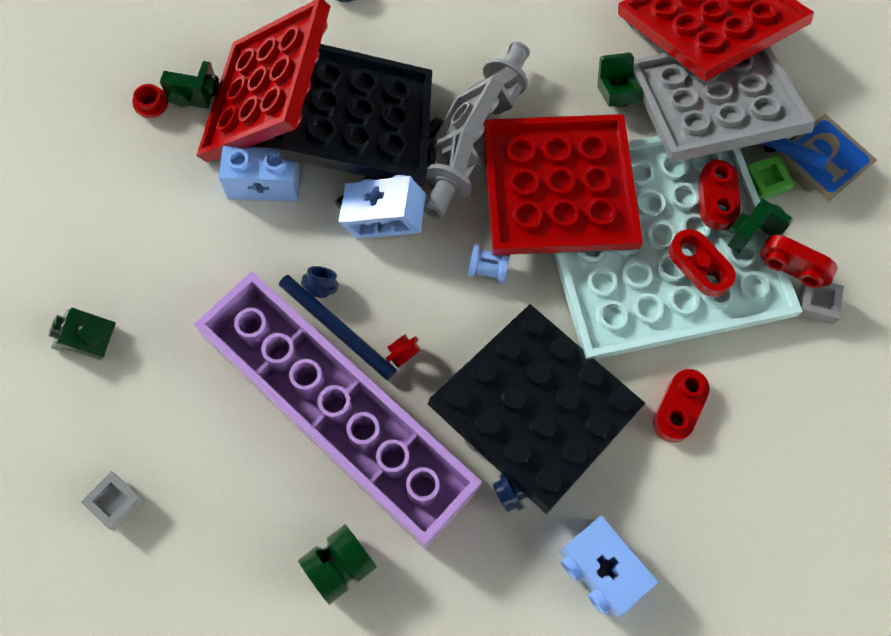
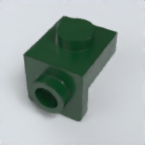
(617, 80)
(191, 90)
(766, 217)
(81, 333)

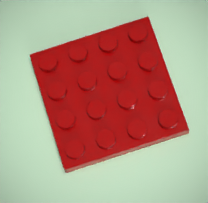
(715, 33)
(265, 81)
(560, 185)

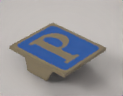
(846, 160)

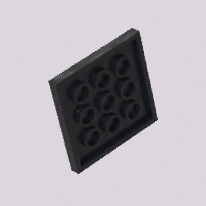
(363, 117)
(536, 407)

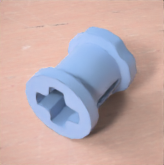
(487, 265)

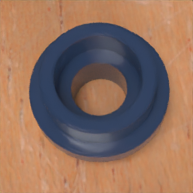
(320, 281)
(509, 494)

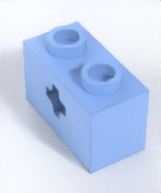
(258, 174)
(382, 207)
(627, 576)

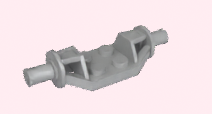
(464, 126)

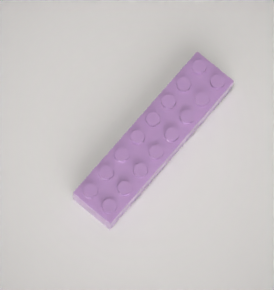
(339, 409)

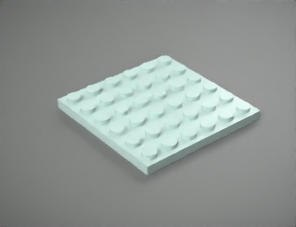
(640, 296)

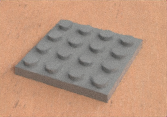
(728, 112)

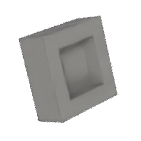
(821, 302)
(112, 501)

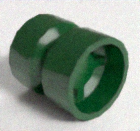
(337, 564)

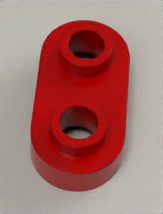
(719, 191)
(798, 260)
(704, 262)
(683, 403)

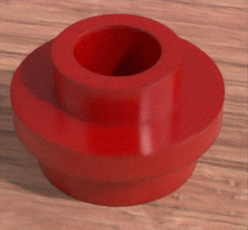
(148, 93)
(403, 350)

